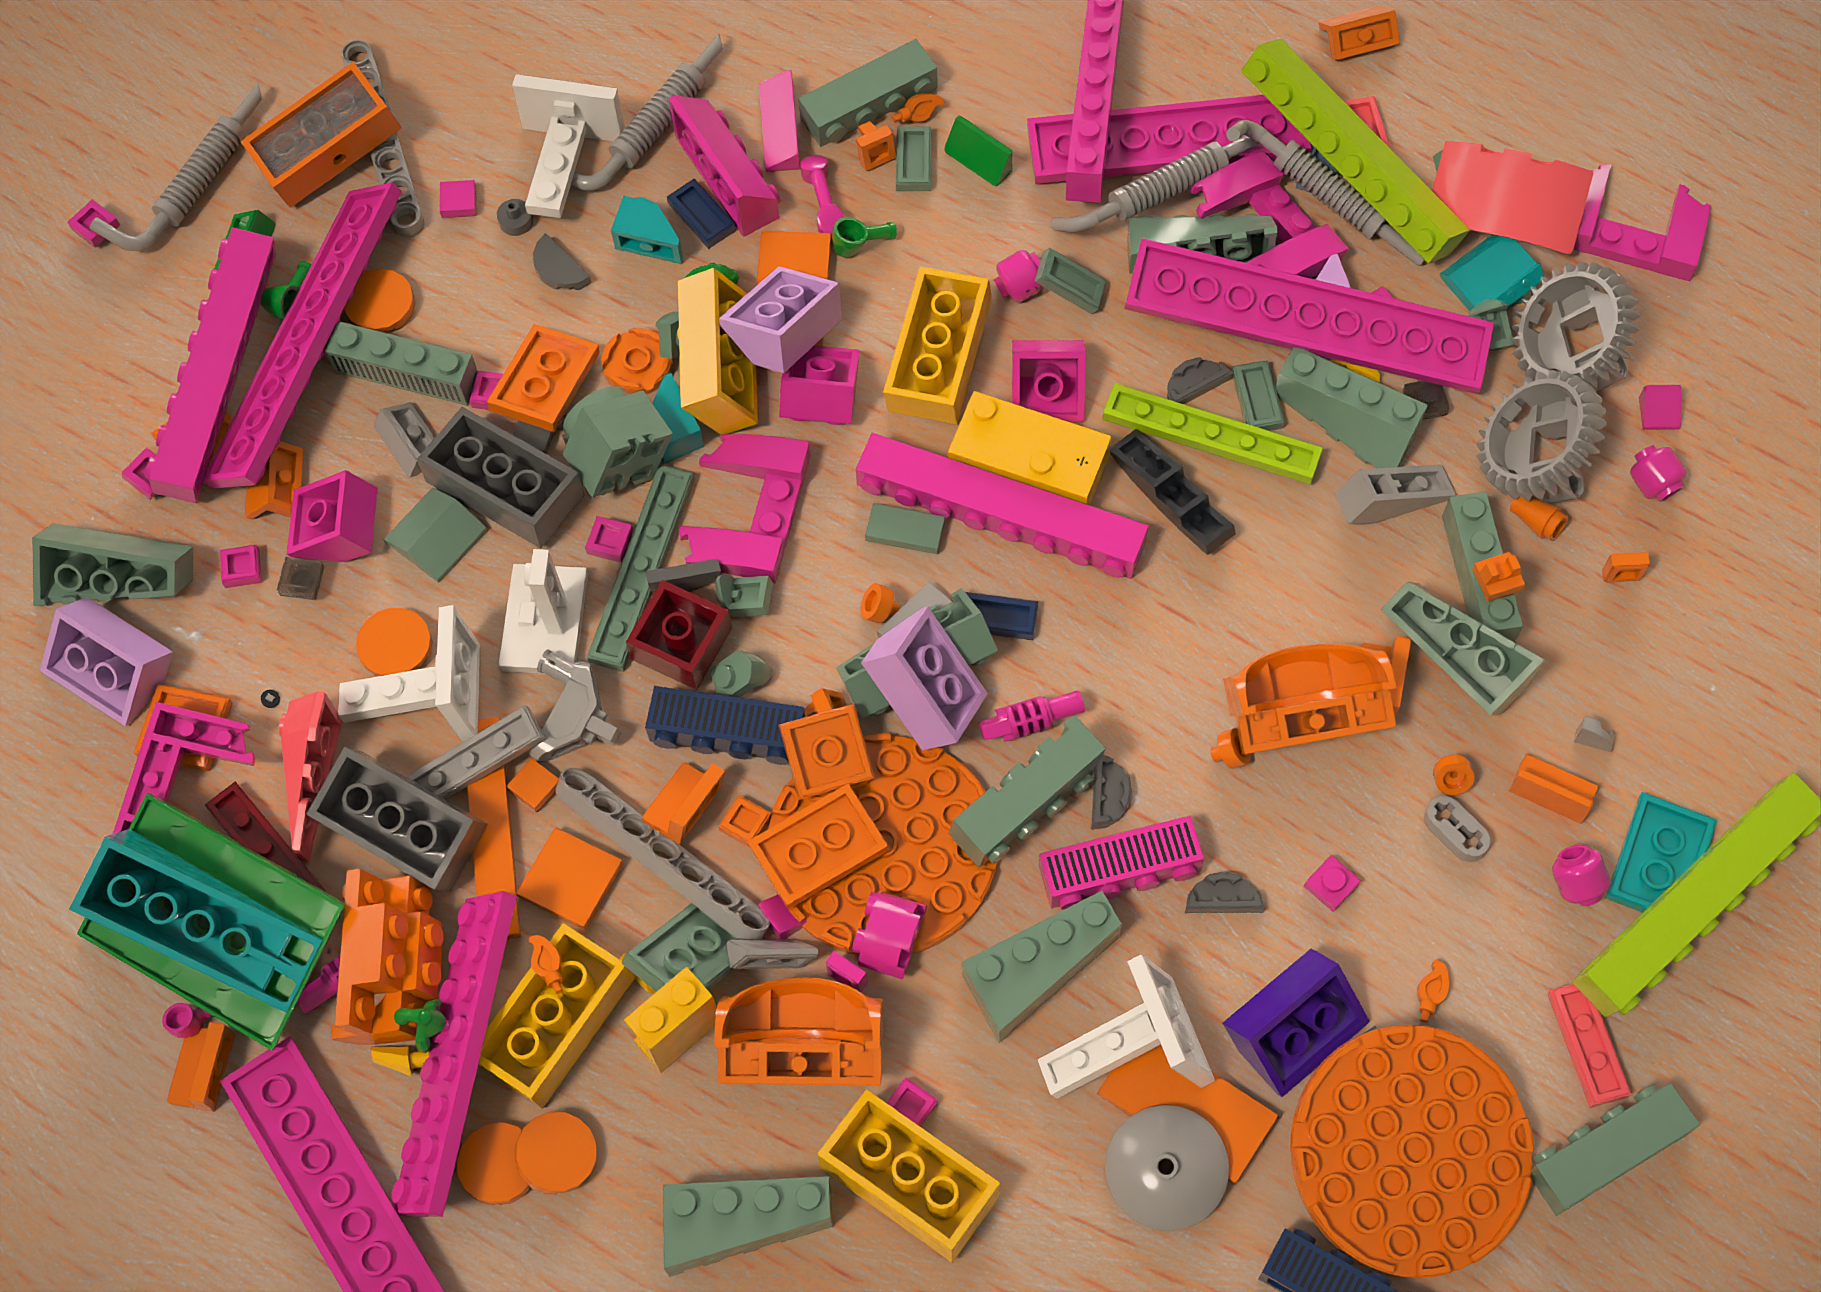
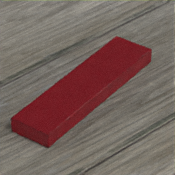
(252, 830)

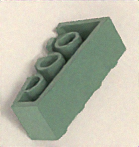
(1227, 237)
(1351, 407)
(105, 566)
(962, 624)
(1472, 654)

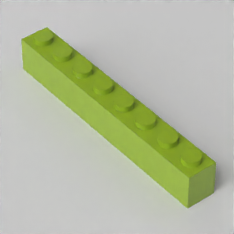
(1355, 150)
(1700, 895)

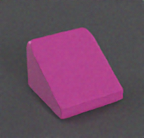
(1660, 407)
(780, 918)

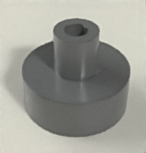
(514, 217)

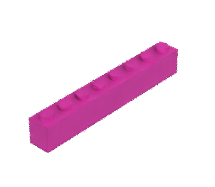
(1094, 101)
(211, 366)
(1001, 506)

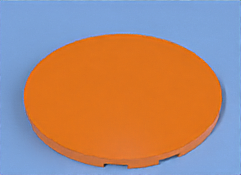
(913, 808)
(1412, 1151)

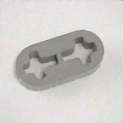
(1463, 822)

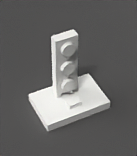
(568, 116)
(542, 613)
(448, 686)
(1154, 1023)

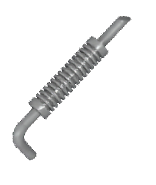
(651, 120)
(190, 180)
(1157, 185)
(1325, 186)

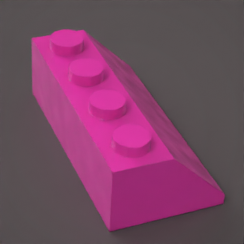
(724, 164)

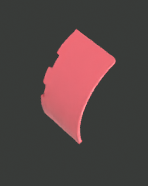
(1513, 194)

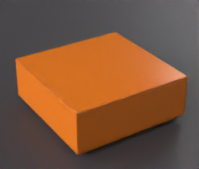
(1625, 567)
(533, 785)
(744, 820)

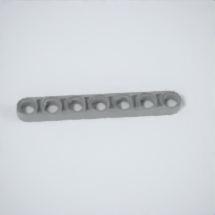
(389, 149)
(669, 870)

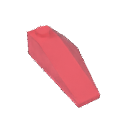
(308, 747)

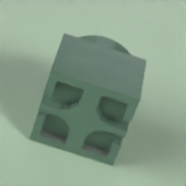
(614, 439)

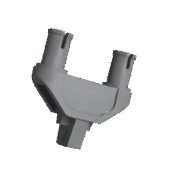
(578, 712)

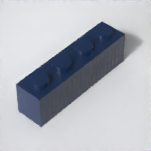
(719, 724)
(1304, 1267)

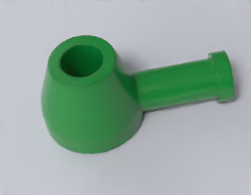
(851, 234)
(279, 298)

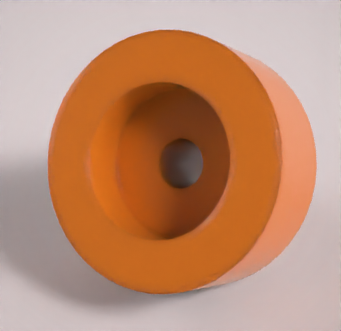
(878, 603)
(1229, 750)
(1453, 774)

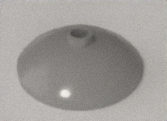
(1198, 1173)

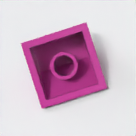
(1050, 377)
(821, 386)
(333, 519)

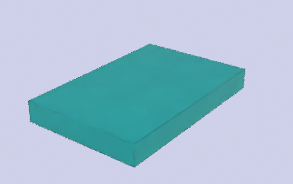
(1657, 850)

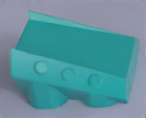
(1493, 270)

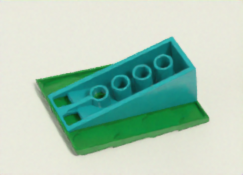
(206, 918)

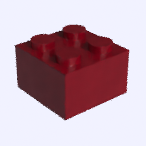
(679, 634)

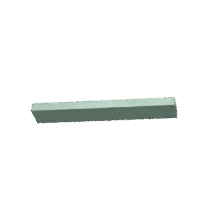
(644, 553)

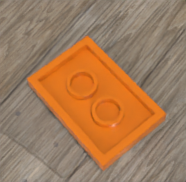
(543, 377)
(818, 846)

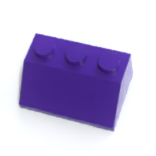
(1297, 1021)

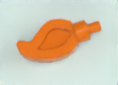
(918, 108)
(546, 962)
(1433, 990)

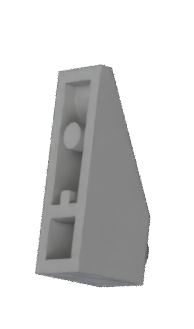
(1391, 492)

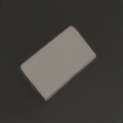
(404, 435)
(769, 953)

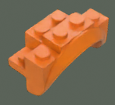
(1307, 697)
(387, 949)
(800, 1034)

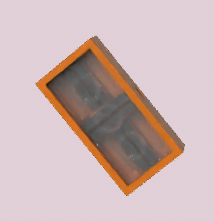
(321, 134)

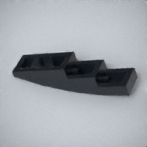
(1171, 491)

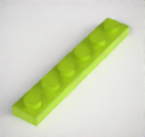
(1212, 433)

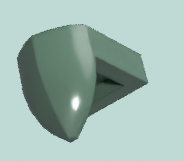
(1494, 311)
(668, 338)
(744, 595)
(739, 674)

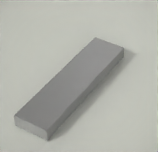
(480, 754)

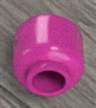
(1018, 276)
(1658, 473)
(1581, 875)

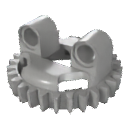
(1576, 305)
(1560, 408)

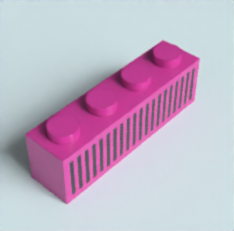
(1121, 862)

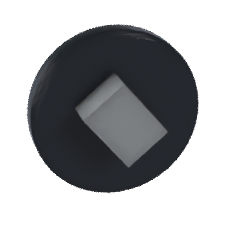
(270, 698)

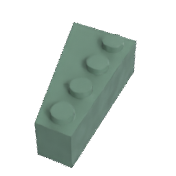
(1028, 794)
(1037, 962)
(739, 1217)

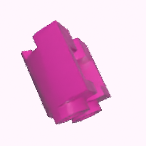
(889, 934)

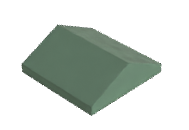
(436, 534)

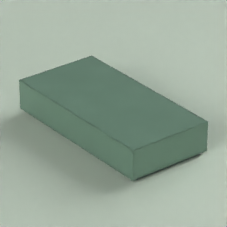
(913, 158)
(1070, 280)
(1258, 395)
(905, 528)

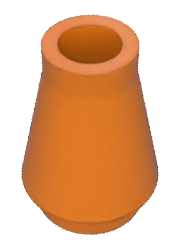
(1541, 517)

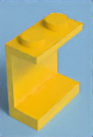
(673, 1019)

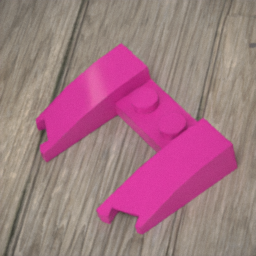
(1257, 182)
(1668, 254)
(783, 467)
(167, 737)

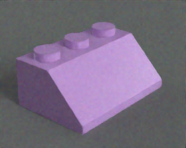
(783, 317)
(104, 659)
(925, 680)

